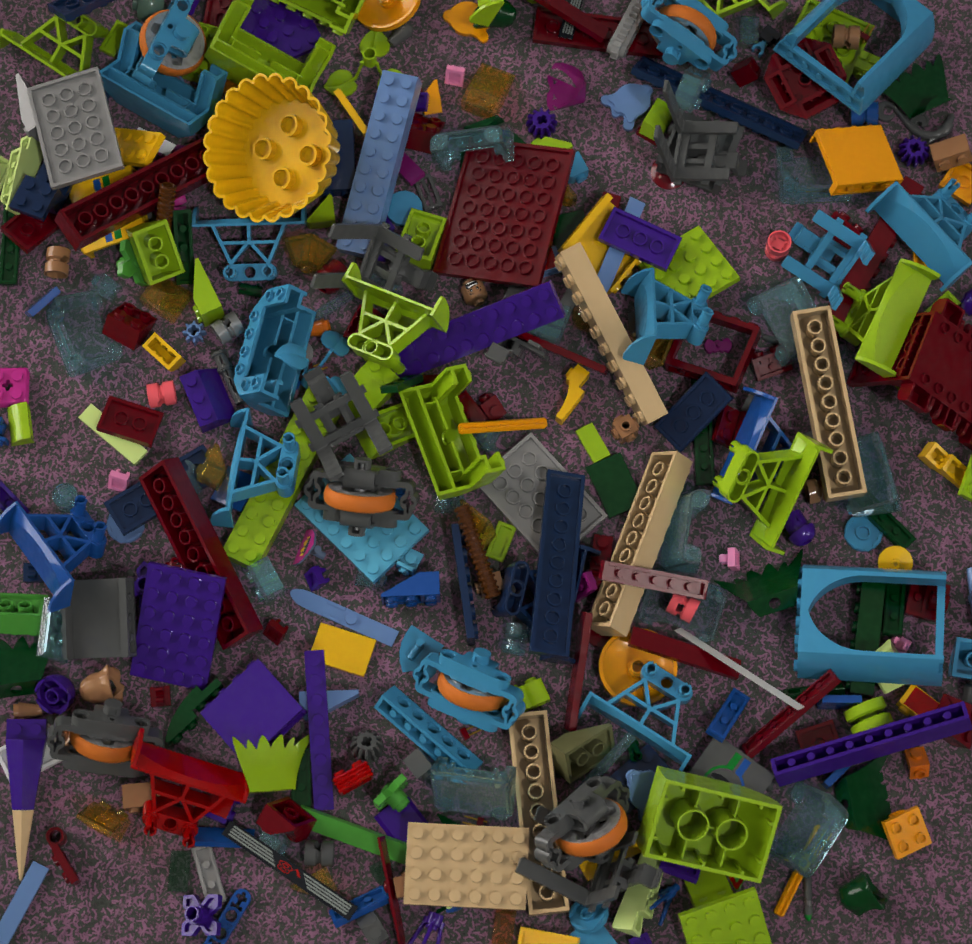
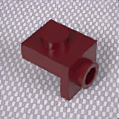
(491, 406)

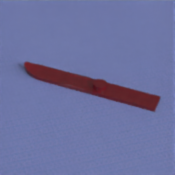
(390, 889)

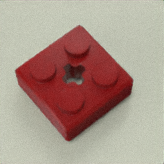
(358, 775)

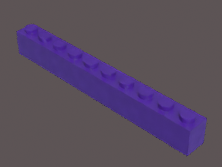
(871, 744)

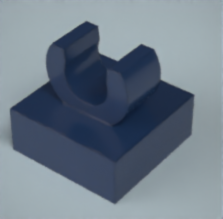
(30, 574)

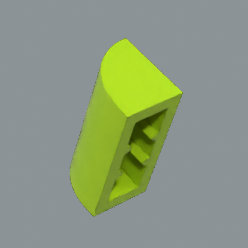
(658, 115)
(20, 424)

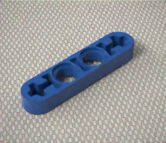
(230, 926)

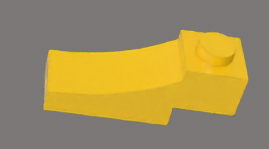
(575, 380)
(945, 464)

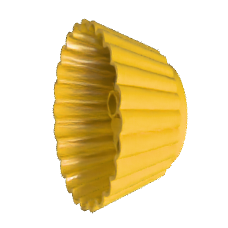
(270, 148)

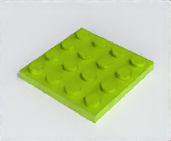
(823, 33)
(694, 264)
(726, 921)

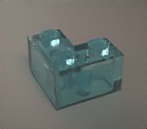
(691, 87)
(266, 580)

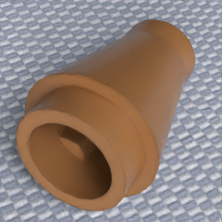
(26, 710)

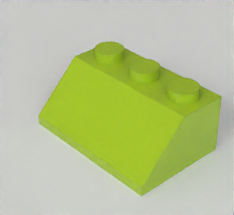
(155, 251)

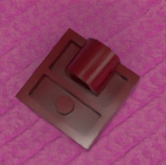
(922, 601)

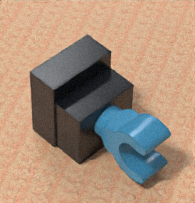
(767, 38)

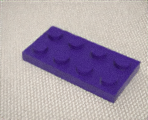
(640, 239)

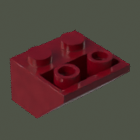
(422, 131)
(128, 325)

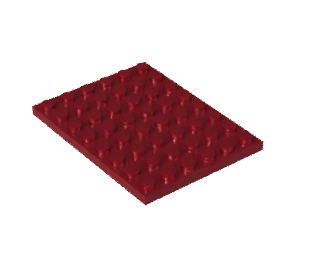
(505, 215)

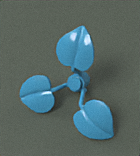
(295, 357)

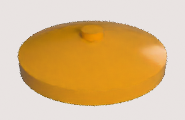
(387, 14)
(621, 668)

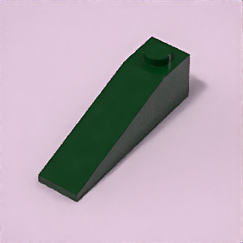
(183, 238)

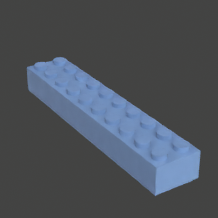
(380, 155)

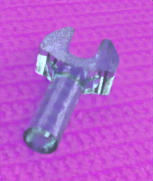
(191, 467)

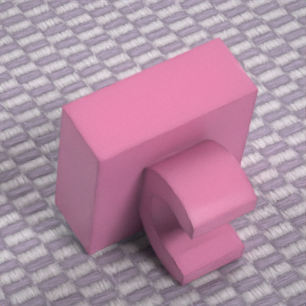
(454, 75)
(118, 481)
(731, 559)
(901, 644)

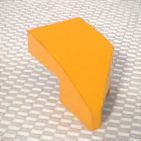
(434, 103)

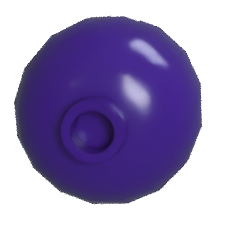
(55, 694)

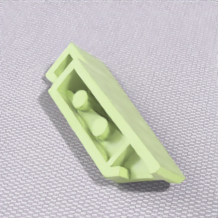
(22, 162)
(636, 904)

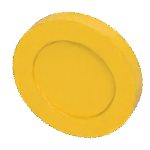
(895, 558)

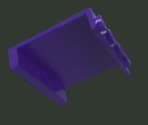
(253, 707)

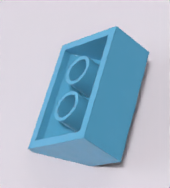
(961, 659)

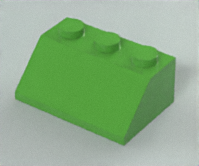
(21, 613)

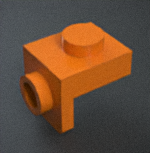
(917, 762)

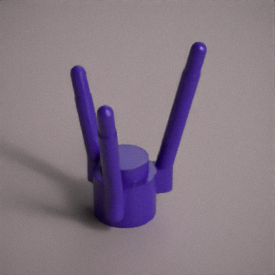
(433, 922)

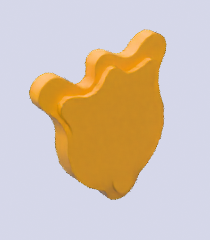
(459, 17)

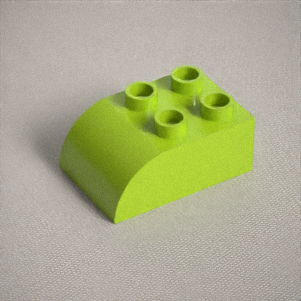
(708, 824)

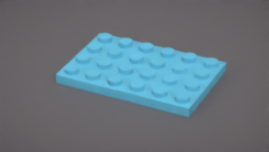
(378, 548)

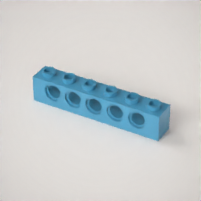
(424, 729)

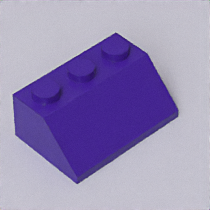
(208, 398)

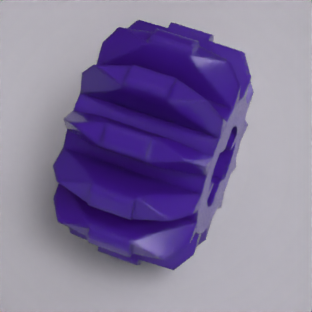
(545, 128)
(906, 153)

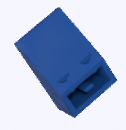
(419, 588)

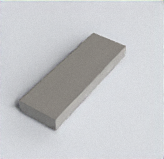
(208, 871)

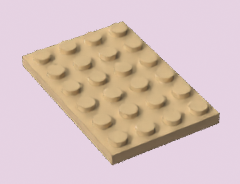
(465, 866)

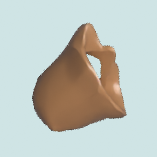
(97, 686)

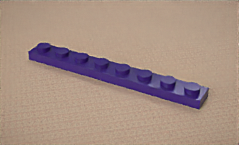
(319, 730)

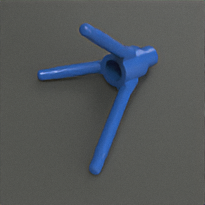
(666, 895)

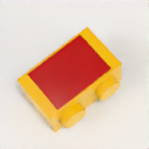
(916, 702)

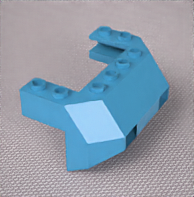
(166, 99)
(274, 321)

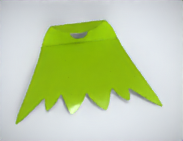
(271, 767)

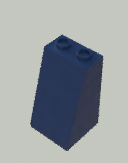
(346, 168)

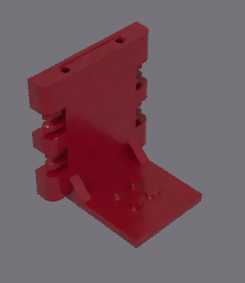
(933, 369)

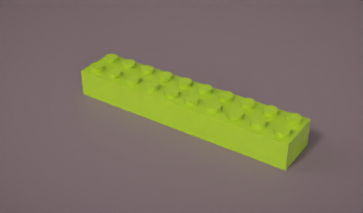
(266, 513)

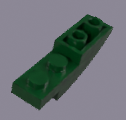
(185, 716)

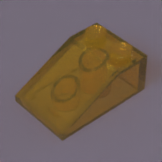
(487, 91)
(105, 820)

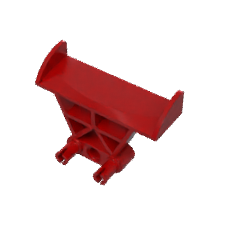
(189, 772)

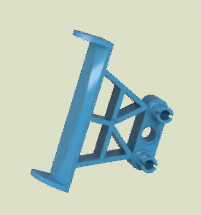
(929, 226)
(237, 272)
(656, 301)
(285, 480)
(650, 675)

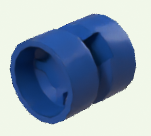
(869, 116)

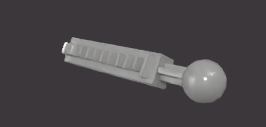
(626, 31)

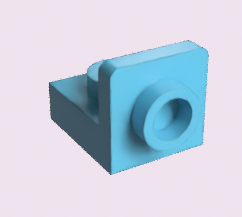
(409, 562)

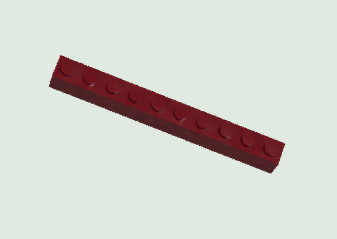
(881, 239)

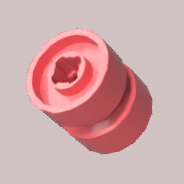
(778, 245)
(161, 394)
(687, 612)

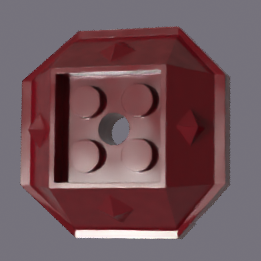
(793, 95)

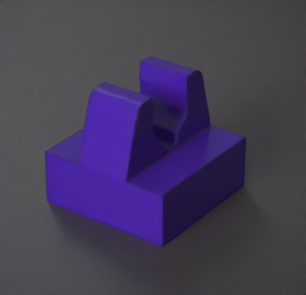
(315, 578)

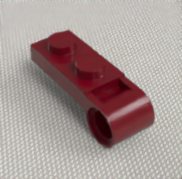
(603, 544)
(60, 858)

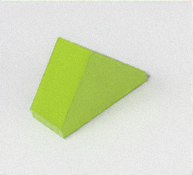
(323, 216)

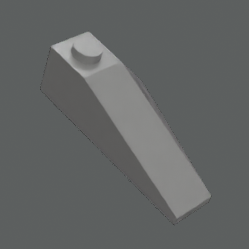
(25, 107)

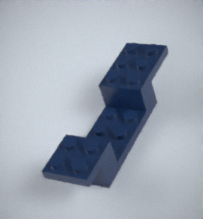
(37, 198)

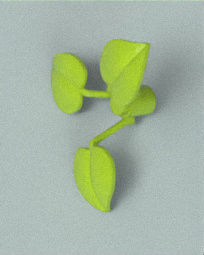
(372, 46)

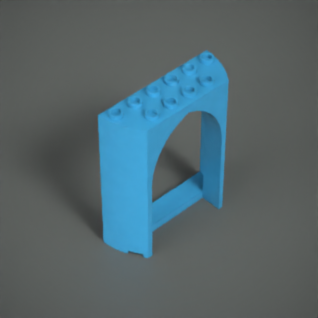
(916, 35)
(820, 654)

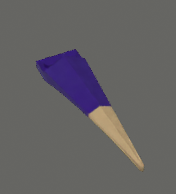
(25, 754)

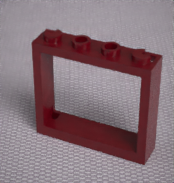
(695, 372)

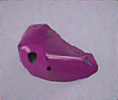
(565, 93)

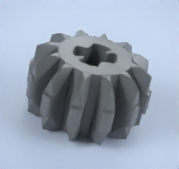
(367, 746)

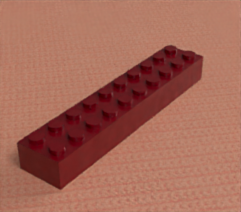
(132, 196)
(199, 545)

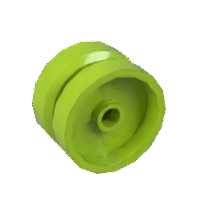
(867, 715)

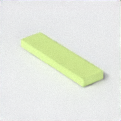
(130, 450)

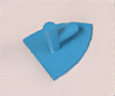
(416, 647)

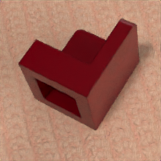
(746, 71)

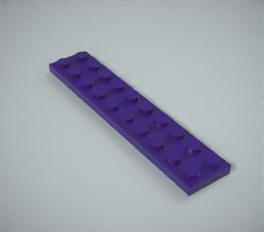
(483, 327)

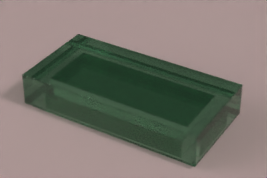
(179, 871)

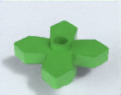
(128, 264)
(393, 795)

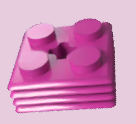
(19, 392)

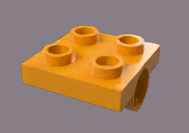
(906, 832)

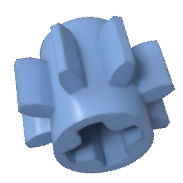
(198, 335)

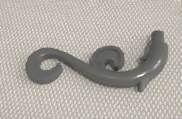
(942, 131)

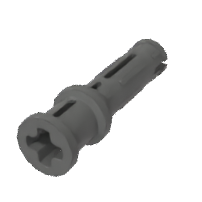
(225, 368)

